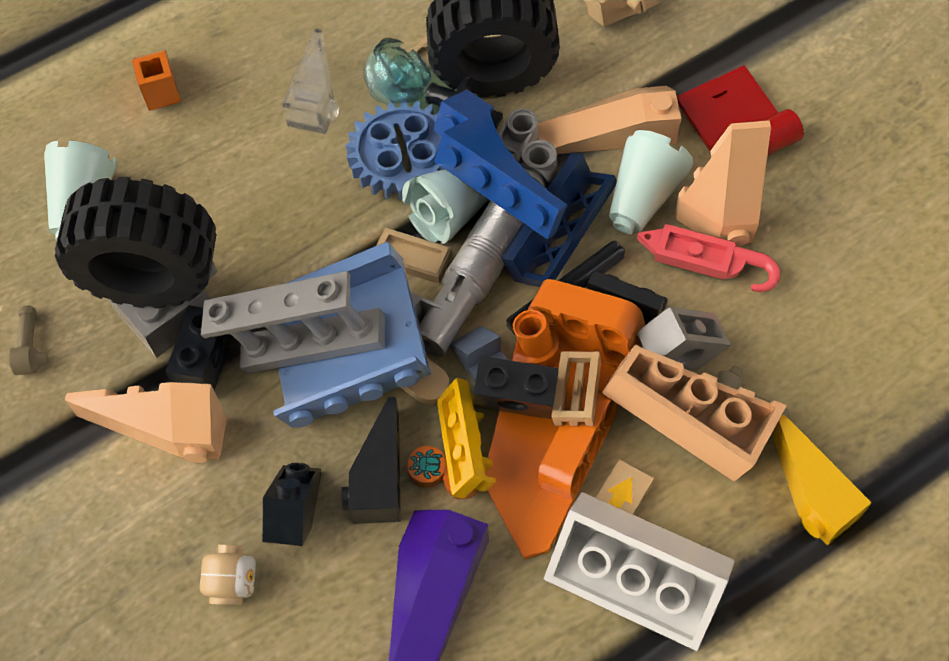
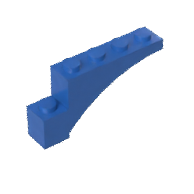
(479, 158)

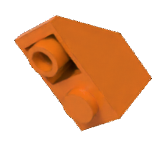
(156, 79)

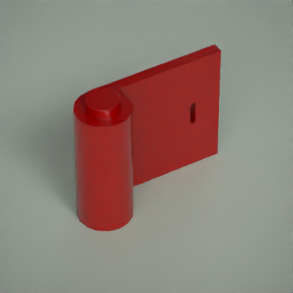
(737, 99)

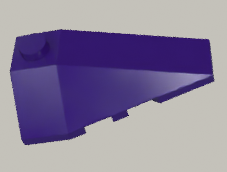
(432, 581)

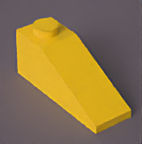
(818, 488)

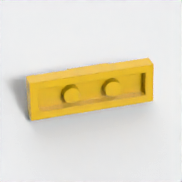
(463, 440)

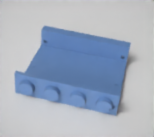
(335, 383)

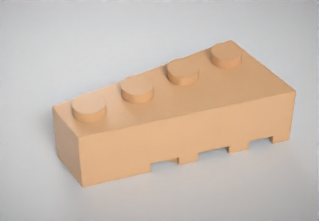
(695, 411)

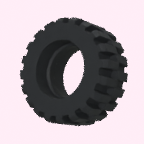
(495, 64)
(136, 243)

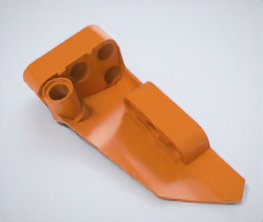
(544, 464)

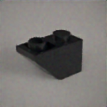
(290, 504)

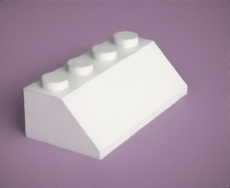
(639, 570)

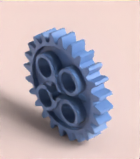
(376, 147)

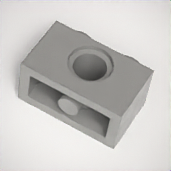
(685, 336)

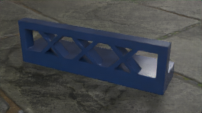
(532, 250)

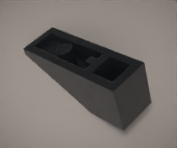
(375, 474)

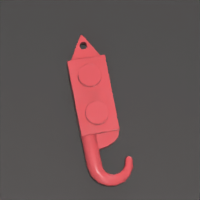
(707, 255)

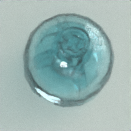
(395, 74)

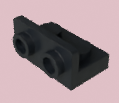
(646, 299)

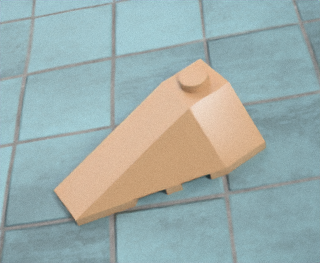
(729, 189)

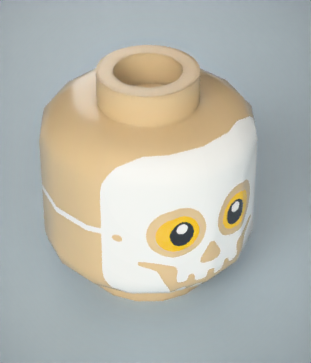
(227, 575)

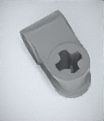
(510, 133)

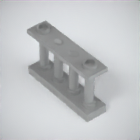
(297, 343)

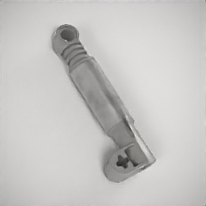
(478, 260)

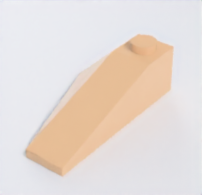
(611, 121)
(176, 418)

